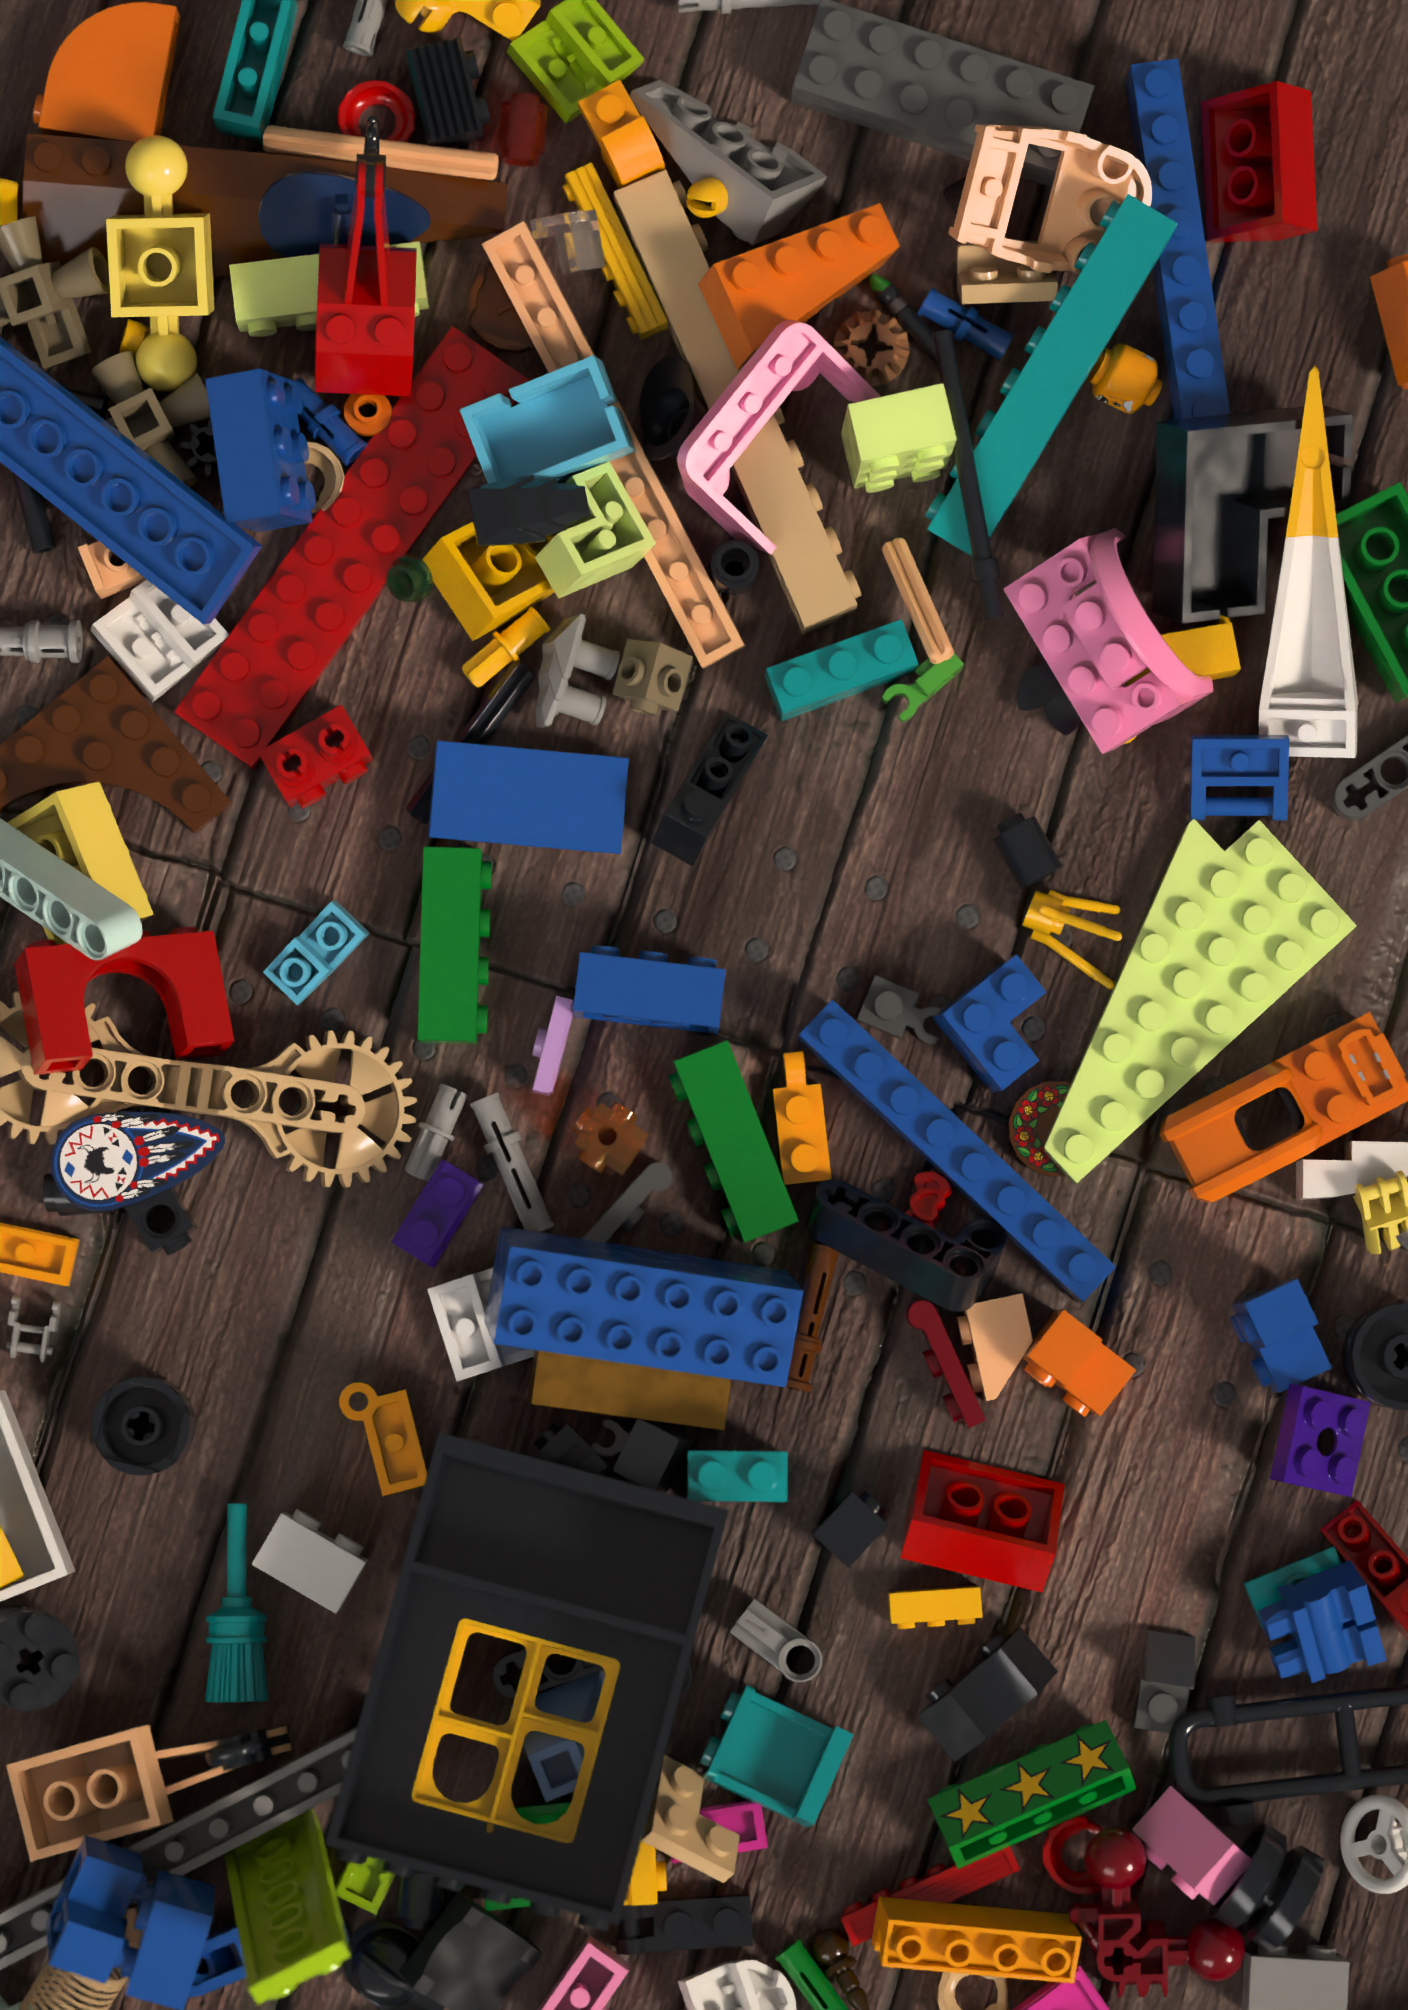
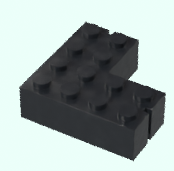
(1214, 502)

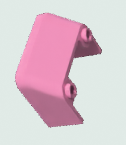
(782, 364)

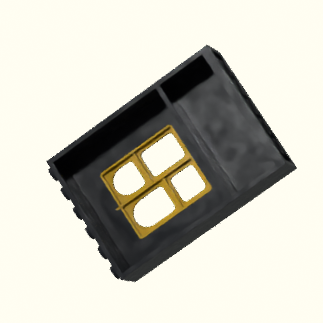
(564, 1571)

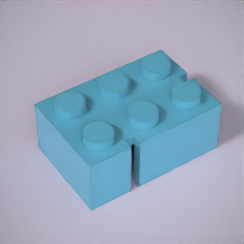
(554, 430)

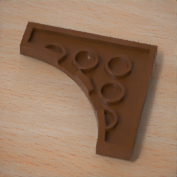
(109, 736)

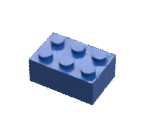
(260, 450)
(649, 990)

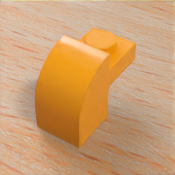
(623, 135)

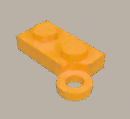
(390, 1436)

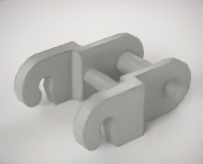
(43, 1349)

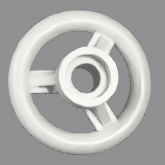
(1385, 1843)

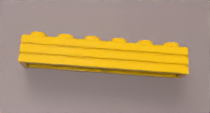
(619, 256)

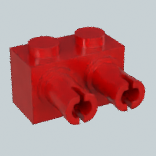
(316, 758)

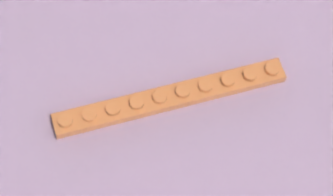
(563, 343)

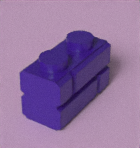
(438, 1213)

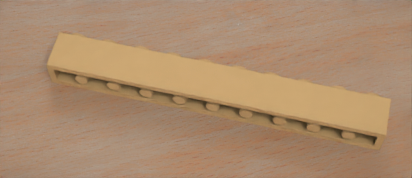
(769, 466)

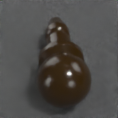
(831, 1950)

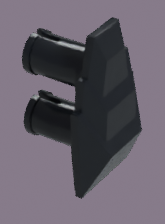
(524, 510)

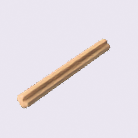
(398, 154)

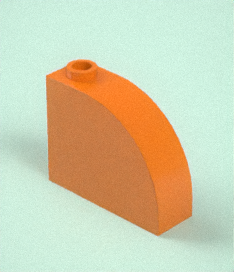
(112, 75)

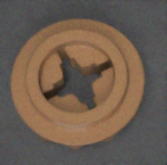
(889, 333)

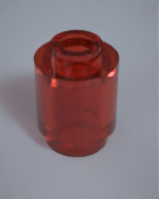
(522, 130)

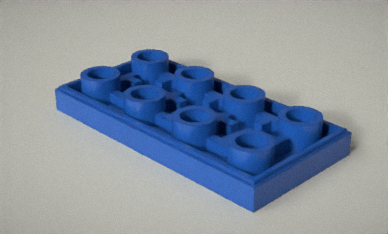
(528, 797)

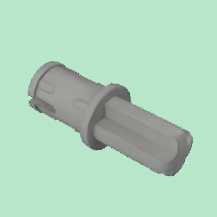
(435, 1132)

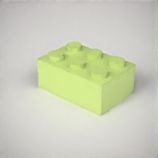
(898, 437)

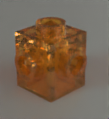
(619, 1154)

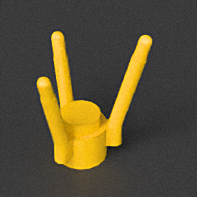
(1049, 914)

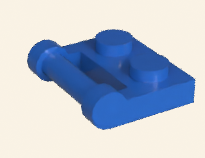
(1239, 762)

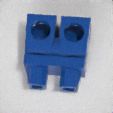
(1327, 1622)

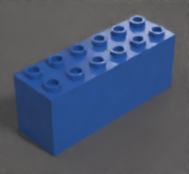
(642, 1307)

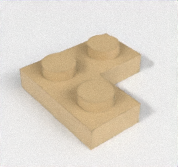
(681, 1831)

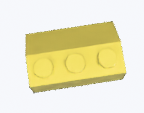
(84, 833)

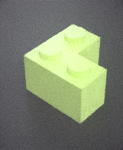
(601, 543)

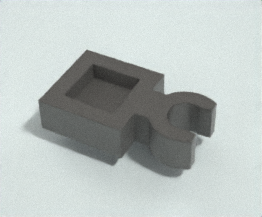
(893, 1008)

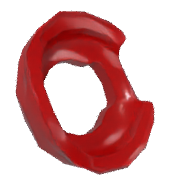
(380, 94)
(1052, 1856)

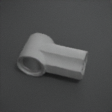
(773, 1638)

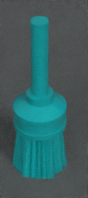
(236, 1628)

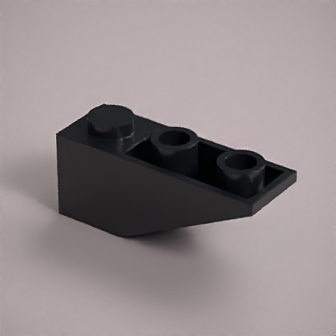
(708, 789)

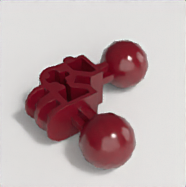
(1116, 1861)

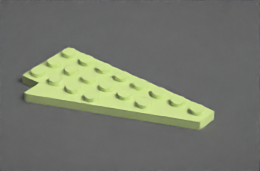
(1206, 963)

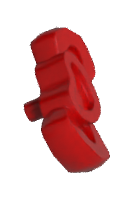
(929, 1197)

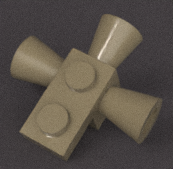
(45, 292)
(145, 419)

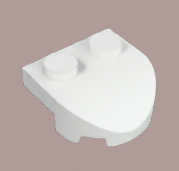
(738, 1987)

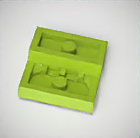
(574, 55)

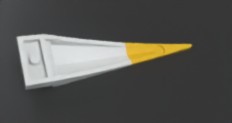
(1309, 662)

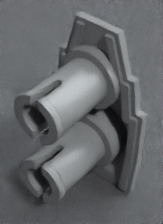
(560, 654)

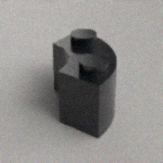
(986, 1693)

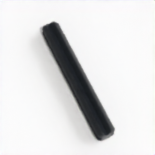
(480, 727)

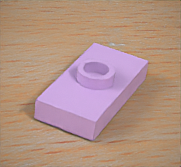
(551, 1044)

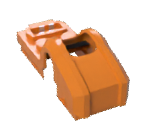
(1327, 1089)

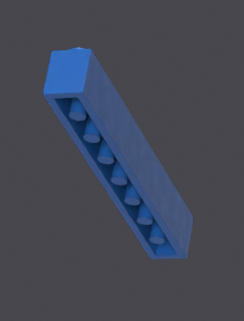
(1183, 268)
(956, 1152)

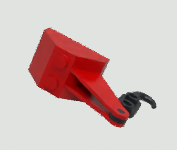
(366, 297)

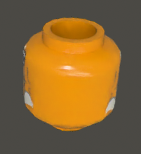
(1125, 378)

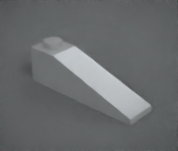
(761, 182)

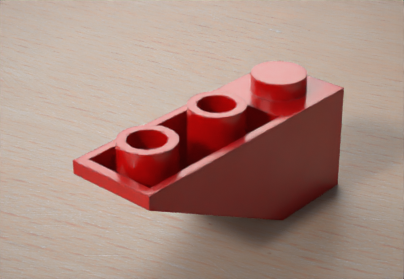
(1375, 1557)

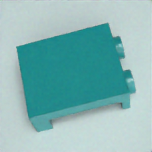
(775, 1756)

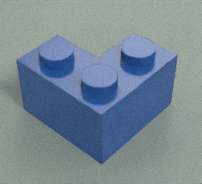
(981, 1023)
(1282, 1335)
(89, 1912)
(174, 1929)

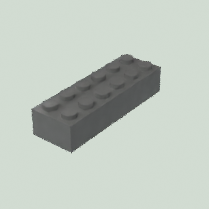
(930, 86)

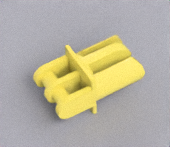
(1383, 1207)

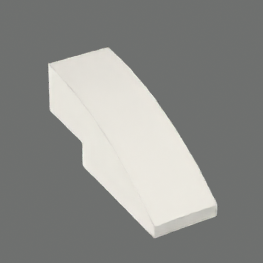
(1361, 1164)

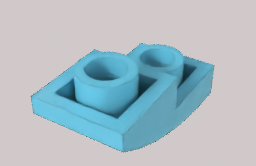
(316, 952)

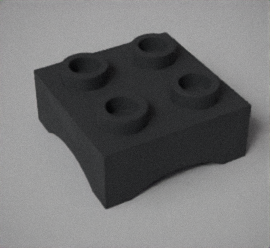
(469, 1958)

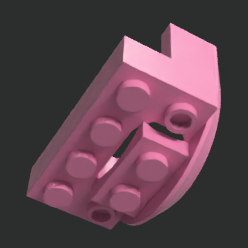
(1103, 642)

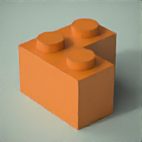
(1077, 1363)

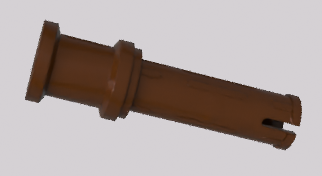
(816, 1289)

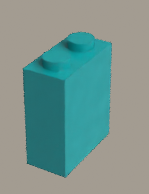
(737, 1476)

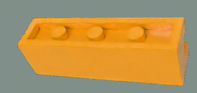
(976, 1940)

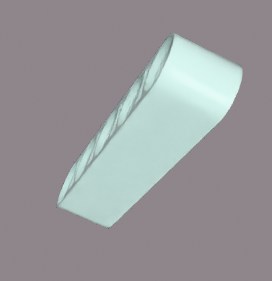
(63, 898)

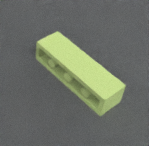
(286, 291)

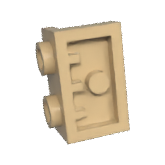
(997, 280)

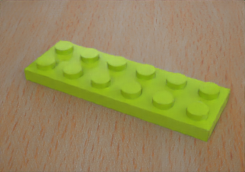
(286, 1907)

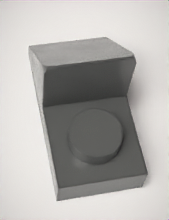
(1164, 1680)

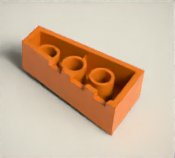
(794, 277)

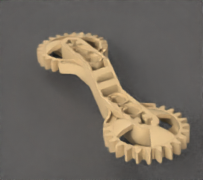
(207, 1091)

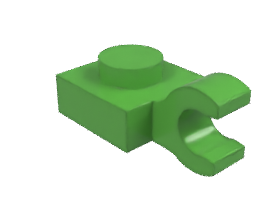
(931, 679)

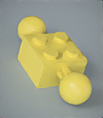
(160, 263)

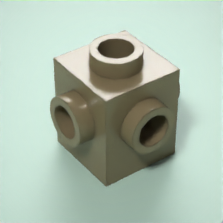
(652, 676)

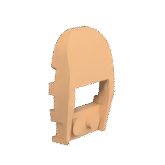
(1081, 193)

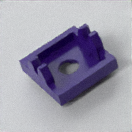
(1296, 1453)

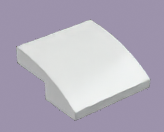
(156, 639)
(460, 1316)

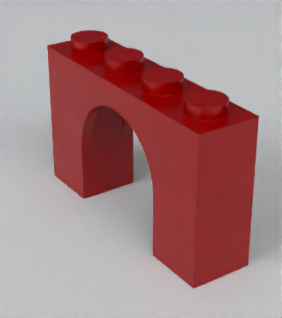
(176, 965)

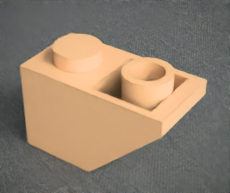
(998, 1341)

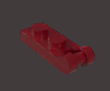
(944, 1361)

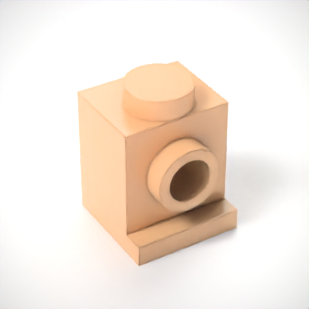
(104, 576)

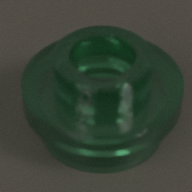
(409, 579)

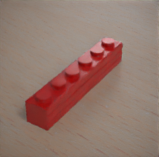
(939, 1885)

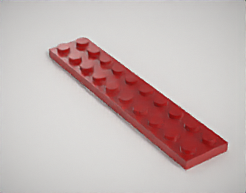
(346, 554)

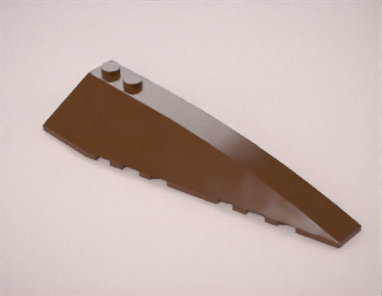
(84, 181)

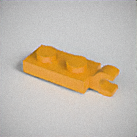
(800, 1125)

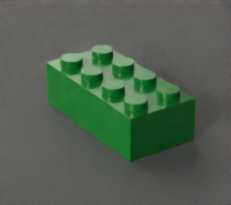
(1376, 580)

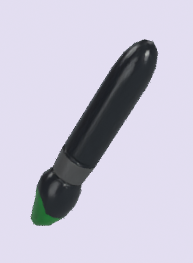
(888, 294)

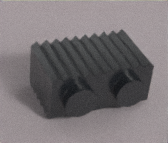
(445, 93)

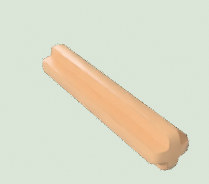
(917, 600)

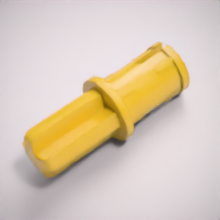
(505, 647)

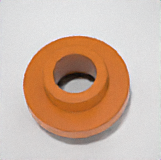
(367, 425)

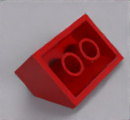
(1259, 164)
(983, 1521)

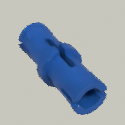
(965, 324)
(326, 424)

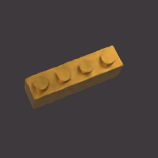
(628, 1390)

